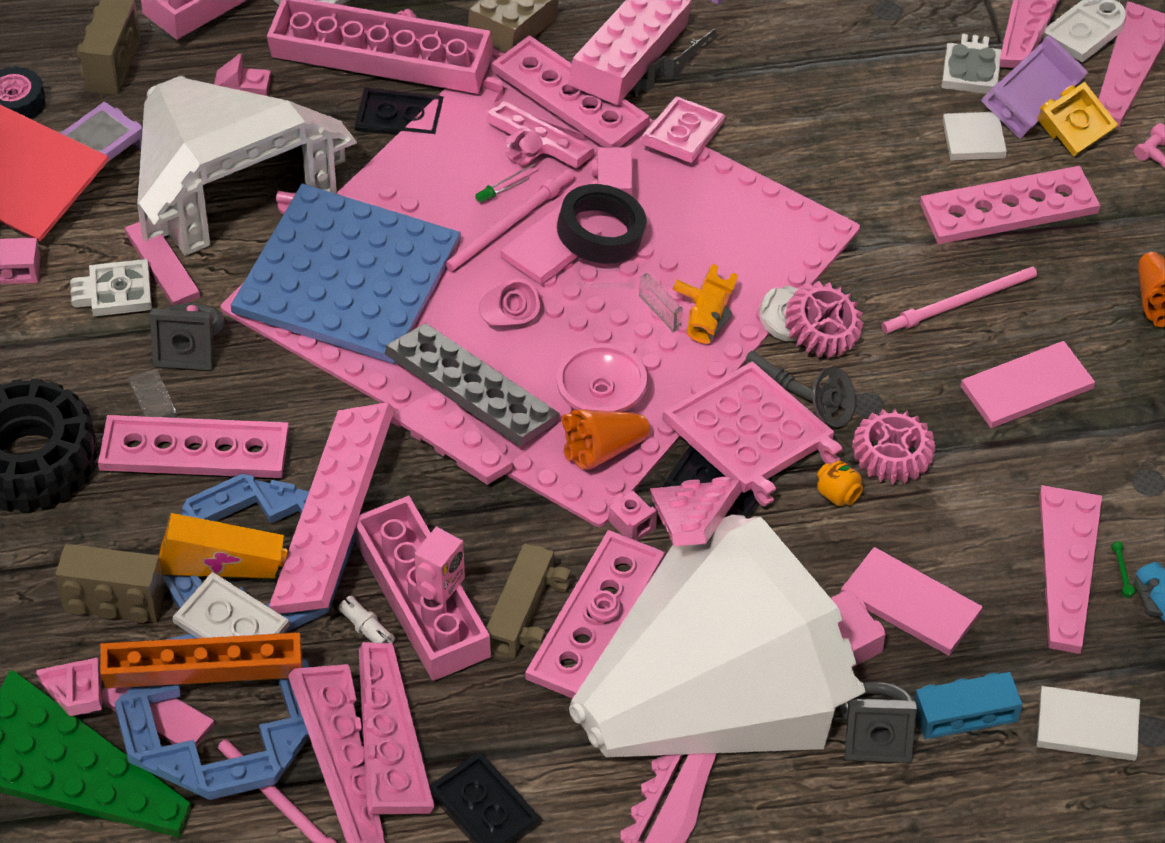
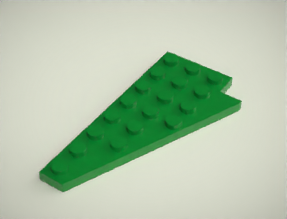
(74, 768)

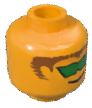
(839, 483)

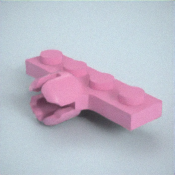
(534, 137)

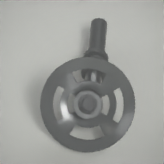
(825, 398)

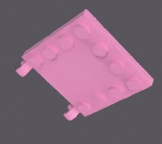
(751, 429)

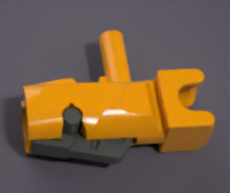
(710, 304)

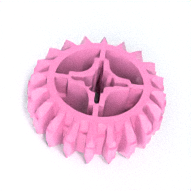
(823, 319)
(891, 455)

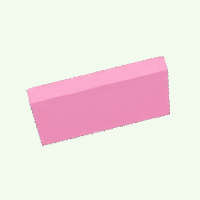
(683, 129)
(539, 249)

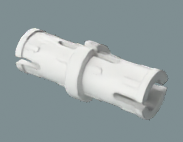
(365, 622)

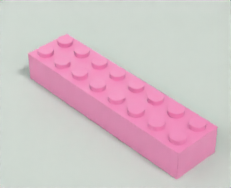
(381, 44)

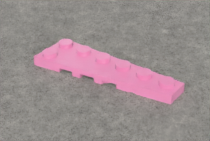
(1025, 29)
(1132, 59)
(1069, 546)
(329, 714)
(391, 750)

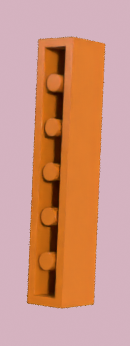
(200, 660)

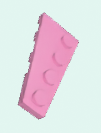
(453, 434)

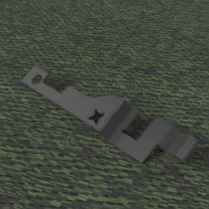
(668, 66)

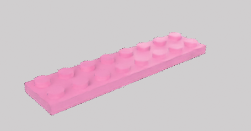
(332, 509)

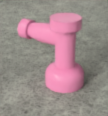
(1149, 149)

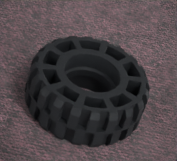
(60, 465)

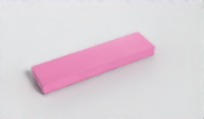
(164, 266)

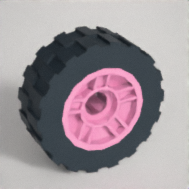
(21, 91)

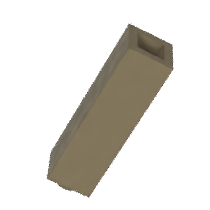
(520, 600)

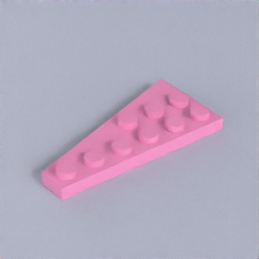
(695, 508)

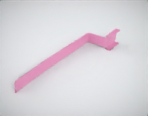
(496, 85)

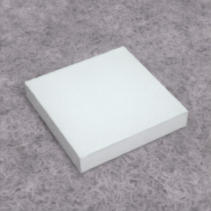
(974, 136)

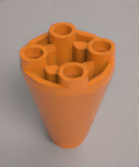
(1152, 287)
(601, 435)

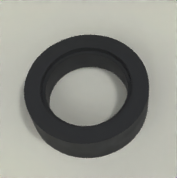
(596, 247)

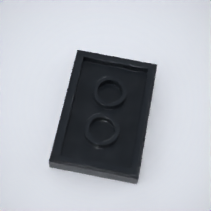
(392, 111)
(696, 467)
(484, 803)

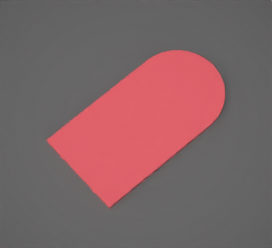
(40, 173)

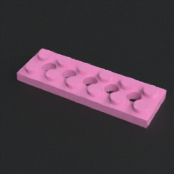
(567, 107)
(1003, 218)
(184, 431)
(574, 618)

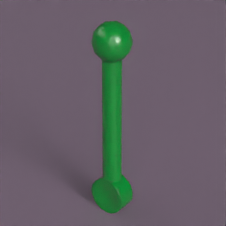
(1127, 590)

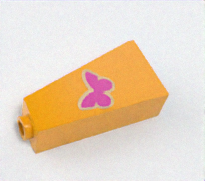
(206, 546)

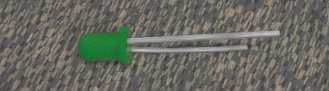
(489, 192)

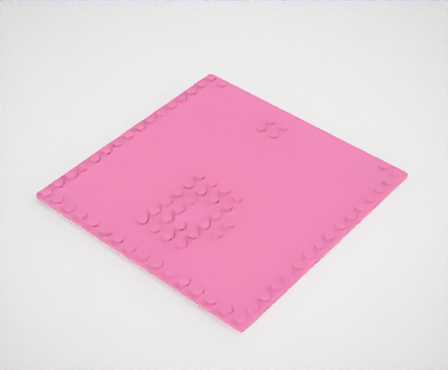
(693, 220)

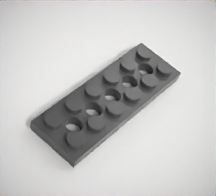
(487, 394)

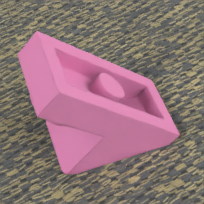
(237, 77)

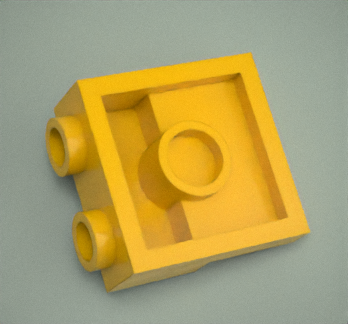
(1076, 118)

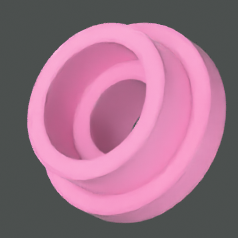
(603, 599)

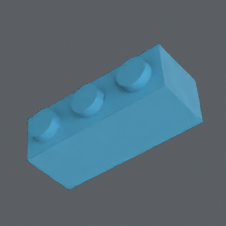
(967, 705)

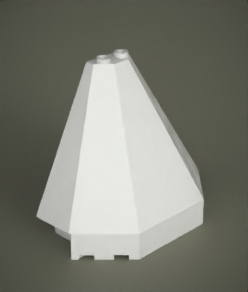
(209, 131)
(721, 655)

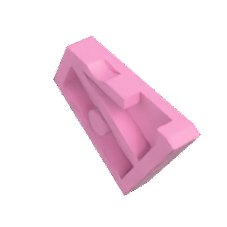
(74, 685)

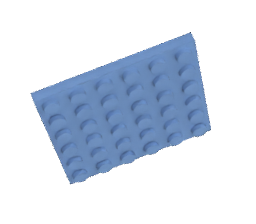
(346, 272)

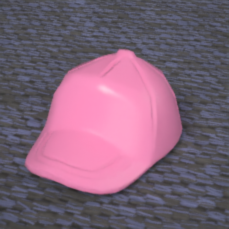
(510, 303)

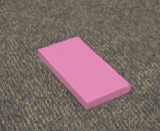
(1027, 384)
(913, 601)

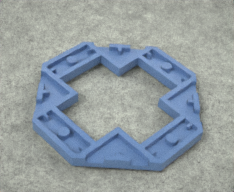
(276, 501)
(181, 762)

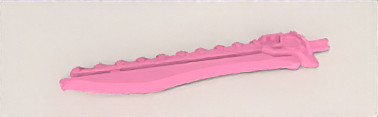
(682, 805)

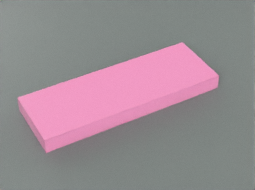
(173, 718)

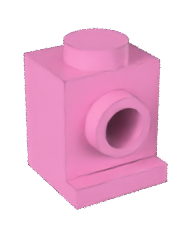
(632, 515)

